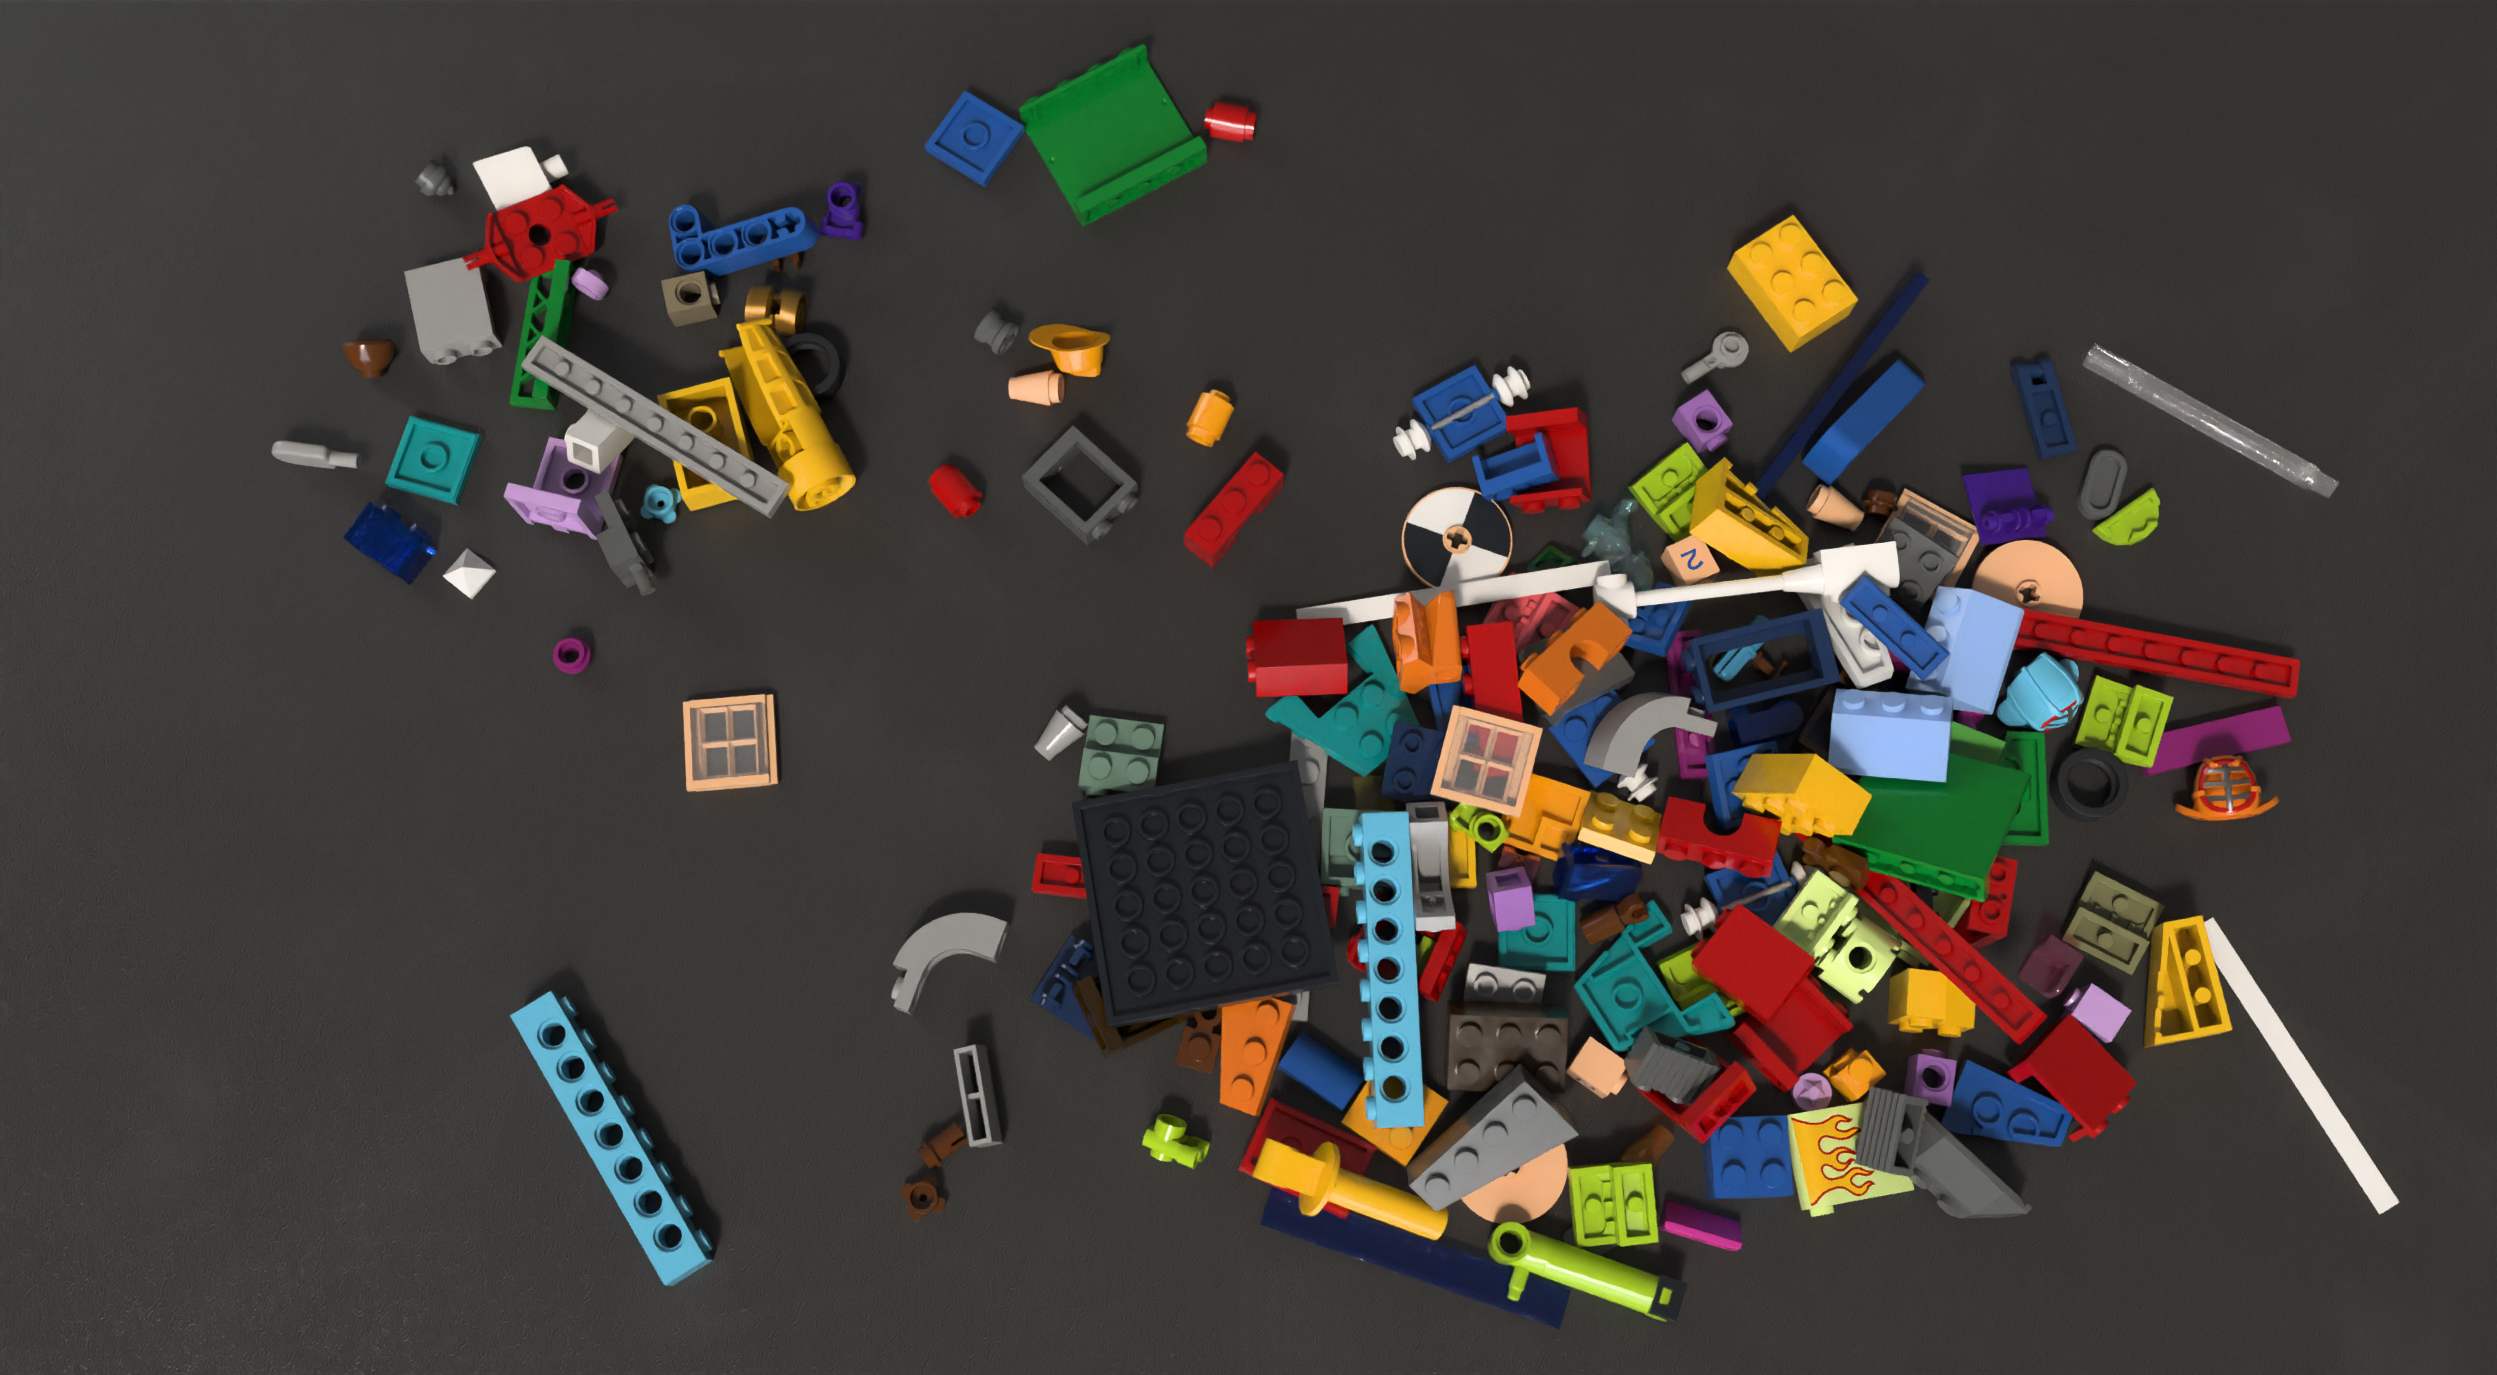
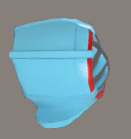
(2042, 695)

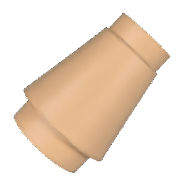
(1038, 388)
(1833, 507)

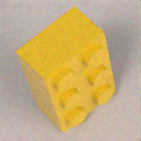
(1792, 283)
(718, 413)
(1802, 794)

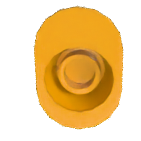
(1072, 347)

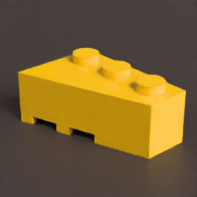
(1743, 527)
(2183, 985)

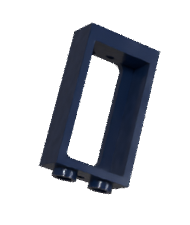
(1809, 624)

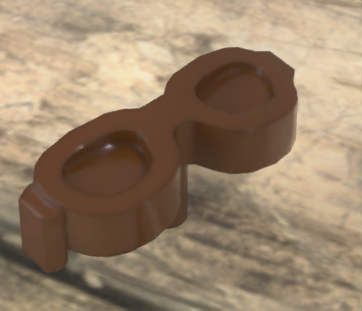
(1766, 671)

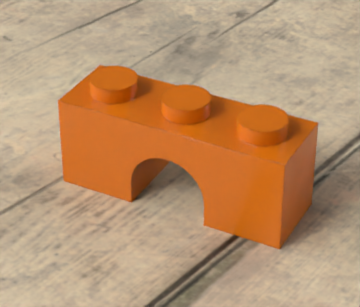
(1592, 636)

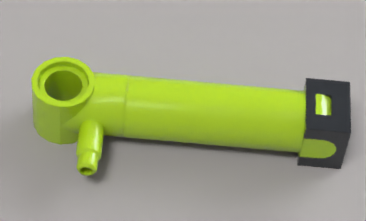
(1653, 1295)

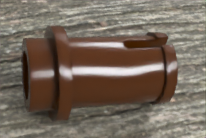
(942, 1145)

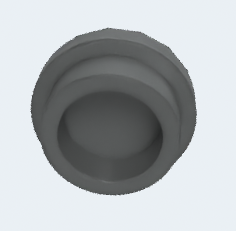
(435, 180)

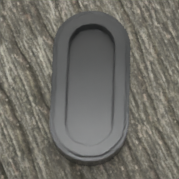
(2102, 485)

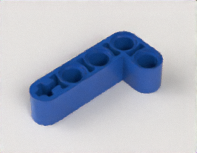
(787, 231)
(1863, 422)

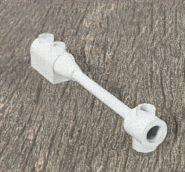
(1832, 574)

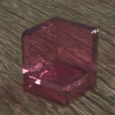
(2050, 966)

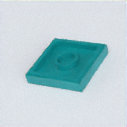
(434, 460)
(1544, 945)

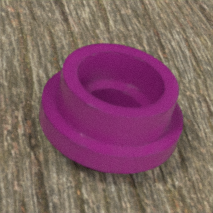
(566, 646)

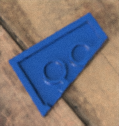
(2002, 1109)

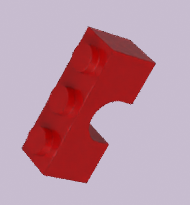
(1224, 517)
(1747, 850)

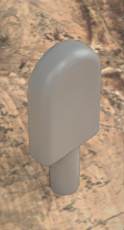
(314, 455)

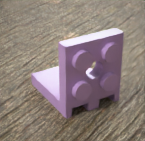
(554, 503)

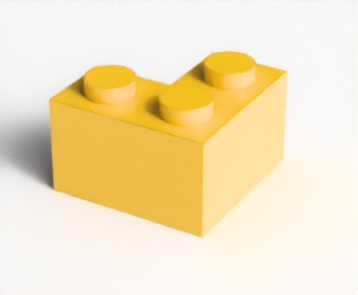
(1928, 1001)

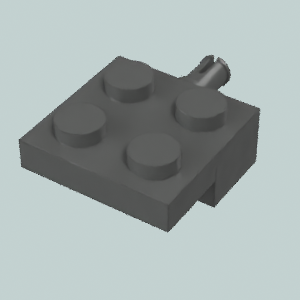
(623, 546)

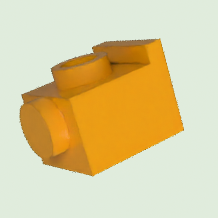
(1854, 1074)

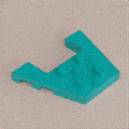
(1363, 722)
(1627, 994)

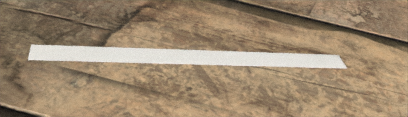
(1467, 593)
(2299, 1070)

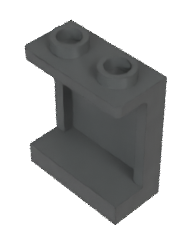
(1613, 676)

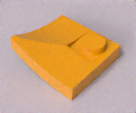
(1548, 817)
(1397, 1142)

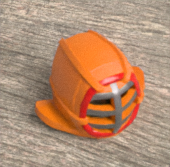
(2225, 791)

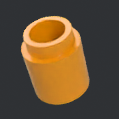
(1209, 418)

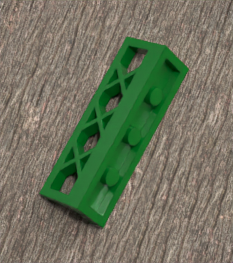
(556, 328)

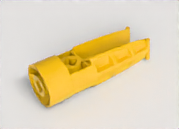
(787, 417)

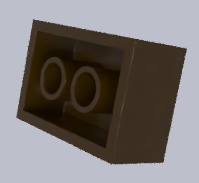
(1495, 1037)

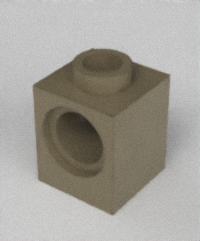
(678, 289)

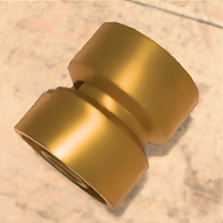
(764, 302)

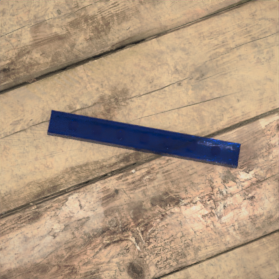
(1840, 386)
(1416, 1259)

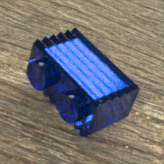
(389, 542)
(1594, 873)

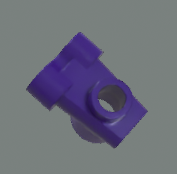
(840, 220)

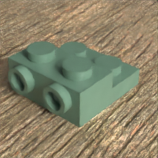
(1120, 756)
(1339, 854)

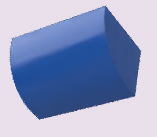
(1321, 1071)

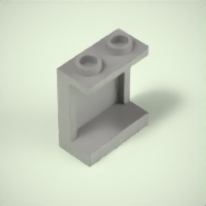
(451, 311)

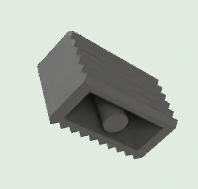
(1671, 1066)
(1890, 1131)

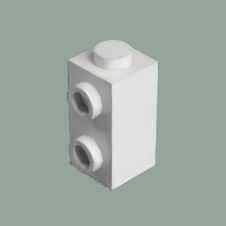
(595, 442)

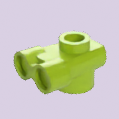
(1469, 819)
(1168, 1142)

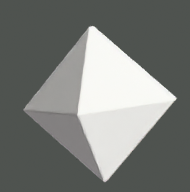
(469, 573)

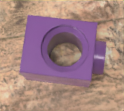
(1704, 408)
(1510, 899)
(1941, 1095)

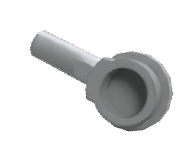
(1727, 351)

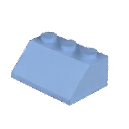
(1980, 642)
(1891, 734)

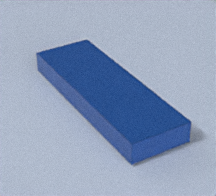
(1894, 628)

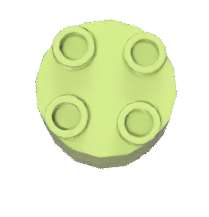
(1876, 947)

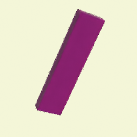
(2220, 737)
(1689, 746)

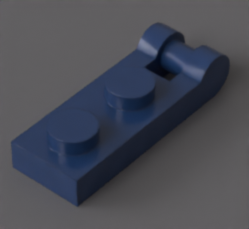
(2044, 409)

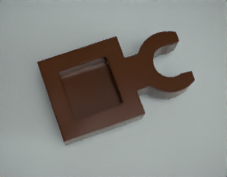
(1840, 864)
(1199, 1045)

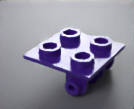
(2006, 507)

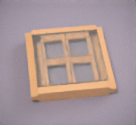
(1940, 526)
(730, 742)
(1486, 761)

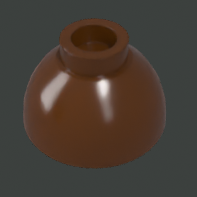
(369, 355)

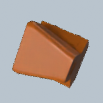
(1426, 641)

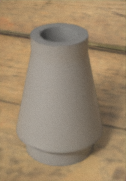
(1060, 732)

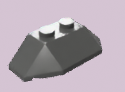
(1960, 1179)

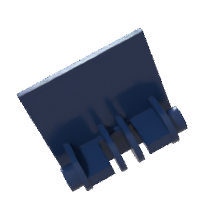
(1413, 764)
(1055, 991)

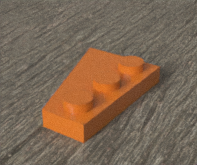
(1250, 1051)

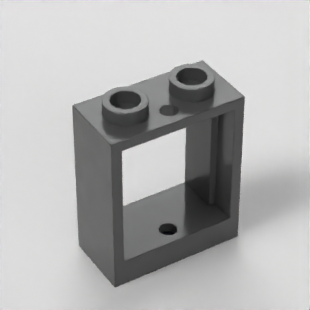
(1055, 461)

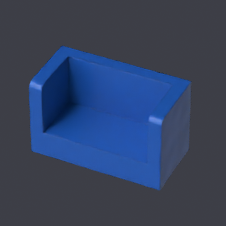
(1517, 470)

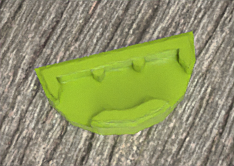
(2132, 522)

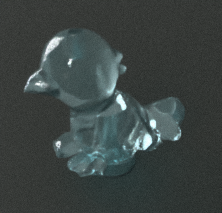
(1612, 542)

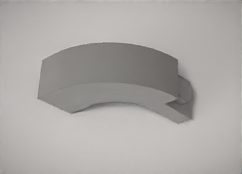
(1632, 723)
(1429, 867)
(941, 938)

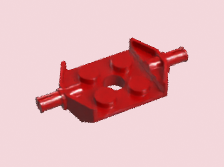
(561, 212)

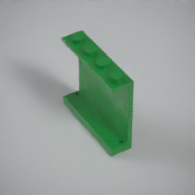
(1111, 135)
(1940, 830)

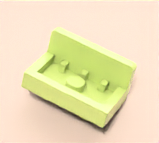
(1817, 914)

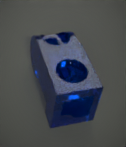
(1764, 725)

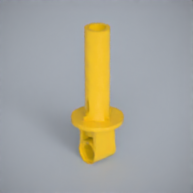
(1321, 1180)

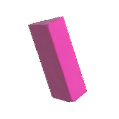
(1701, 1226)

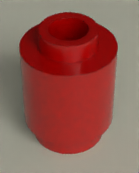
(1231, 122)
(955, 491)

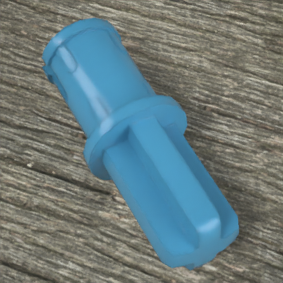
(1735, 659)

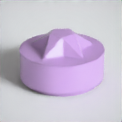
(590, 283)
(1811, 1092)

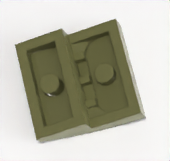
(2112, 922)

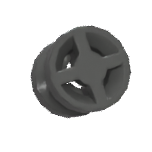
(996, 332)

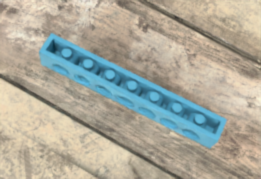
(1394, 832)
(535, 1025)

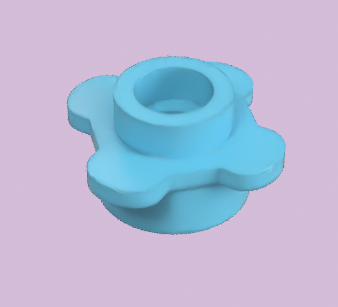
(653, 496)

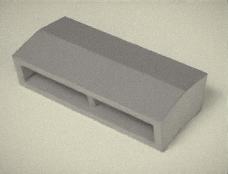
(985, 1095)

